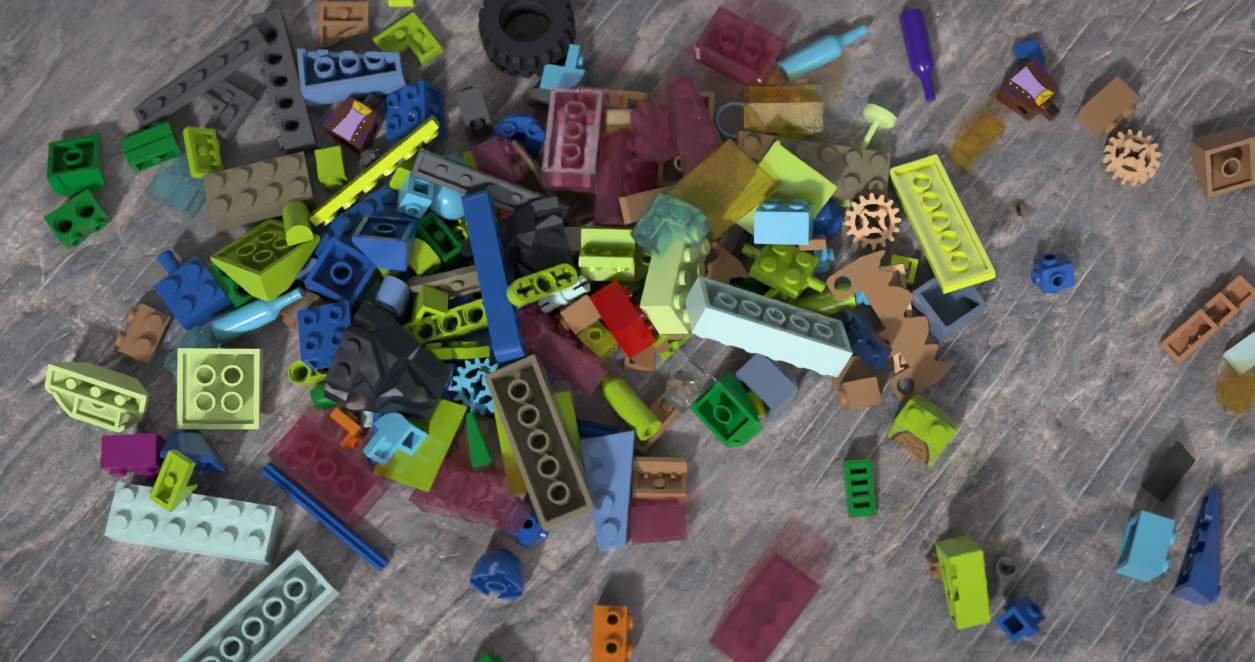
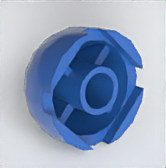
(499, 573)

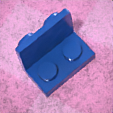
(411, 107)
(322, 332)

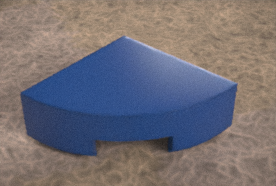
(1029, 51)

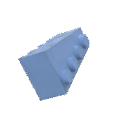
(609, 472)

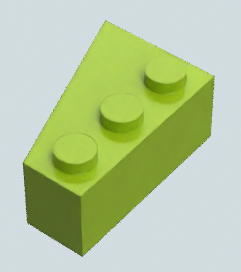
(964, 581)

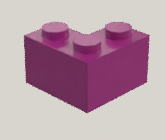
(132, 454)

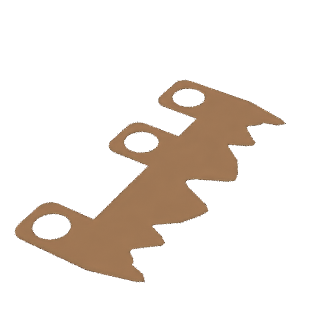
(728, 268)
(902, 333)

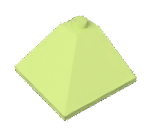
(219, 388)

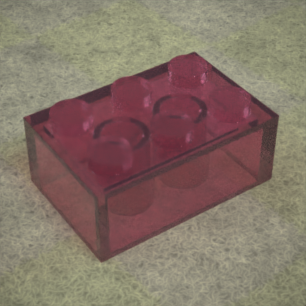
(739, 48)

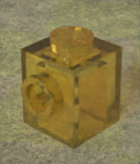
(1237, 394)

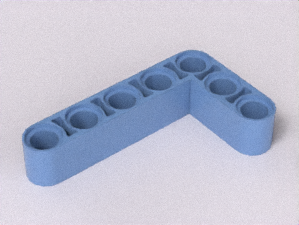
(390, 295)

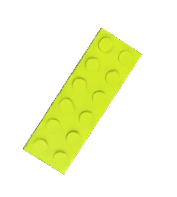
(368, 178)
(941, 224)

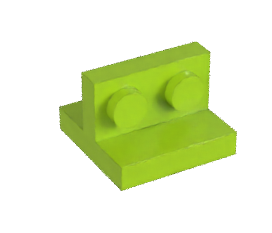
(607, 254)

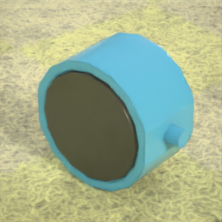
(730, 120)

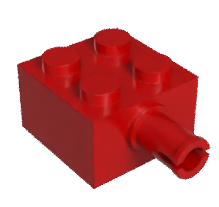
(623, 317)

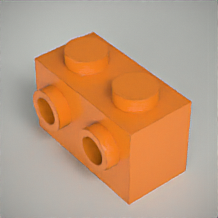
(610, 634)

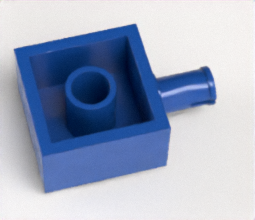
(341, 274)
(191, 291)

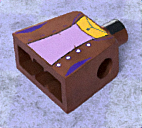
(1030, 92)
(354, 123)

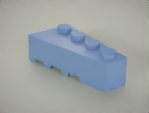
(336, 76)

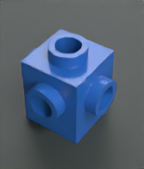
(1053, 272)
(530, 536)
(1020, 618)

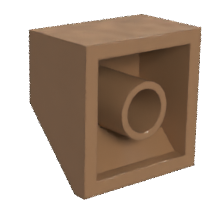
(1224, 160)

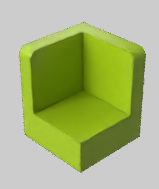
(429, 302)

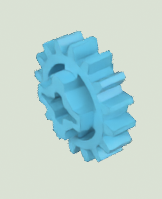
(469, 382)

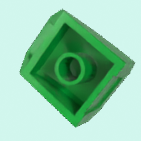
(76, 165)
(728, 412)

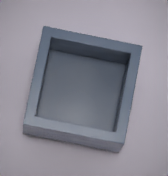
(947, 311)
(769, 383)

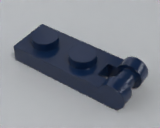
(865, 340)

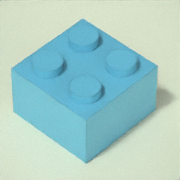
(784, 222)
(1145, 546)

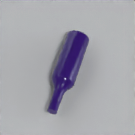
(918, 49)

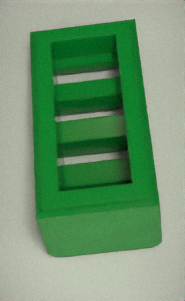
(479, 452)
(849, 489)

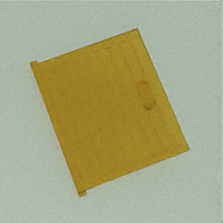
(725, 187)

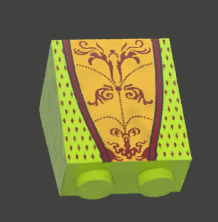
(923, 429)

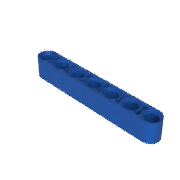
(493, 276)

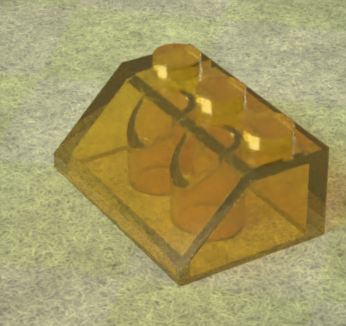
(783, 108)

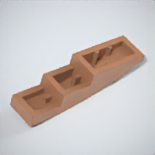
(1208, 319)

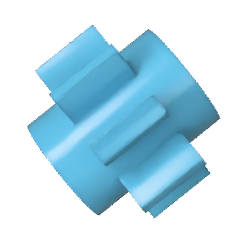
(826, 257)

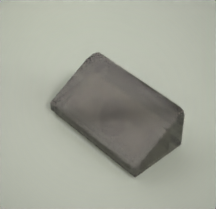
(1168, 471)

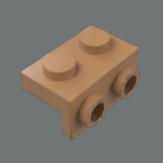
(141, 333)
(659, 478)

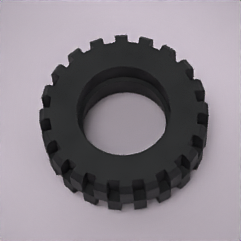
(529, 56)

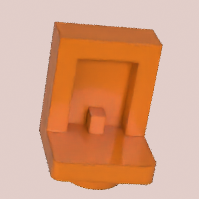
(348, 423)

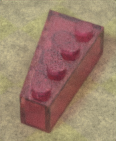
(560, 352)
(471, 498)

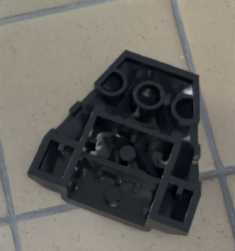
(531, 242)
(385, 368)

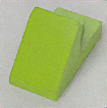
(174, 481)

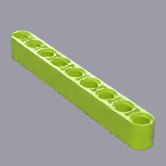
(439, 335)

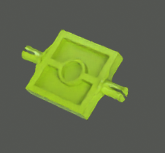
(784, 268)

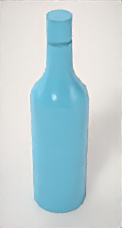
(816, 55)
(251, 316)

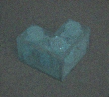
(667, 221)

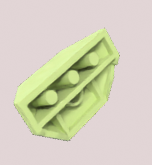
(97, 394)

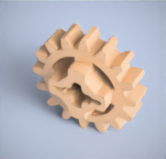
(1134, 147)
(880, 211)

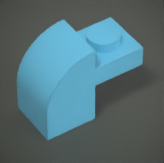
(566, 77)
(393, 434)

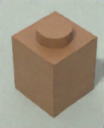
(578, 314)
(859, 394)

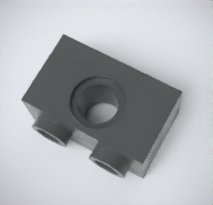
(474, 112)

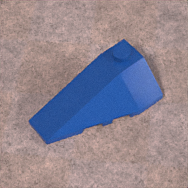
(1201, 563)

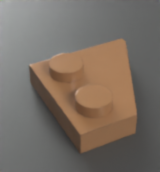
(341, 21)

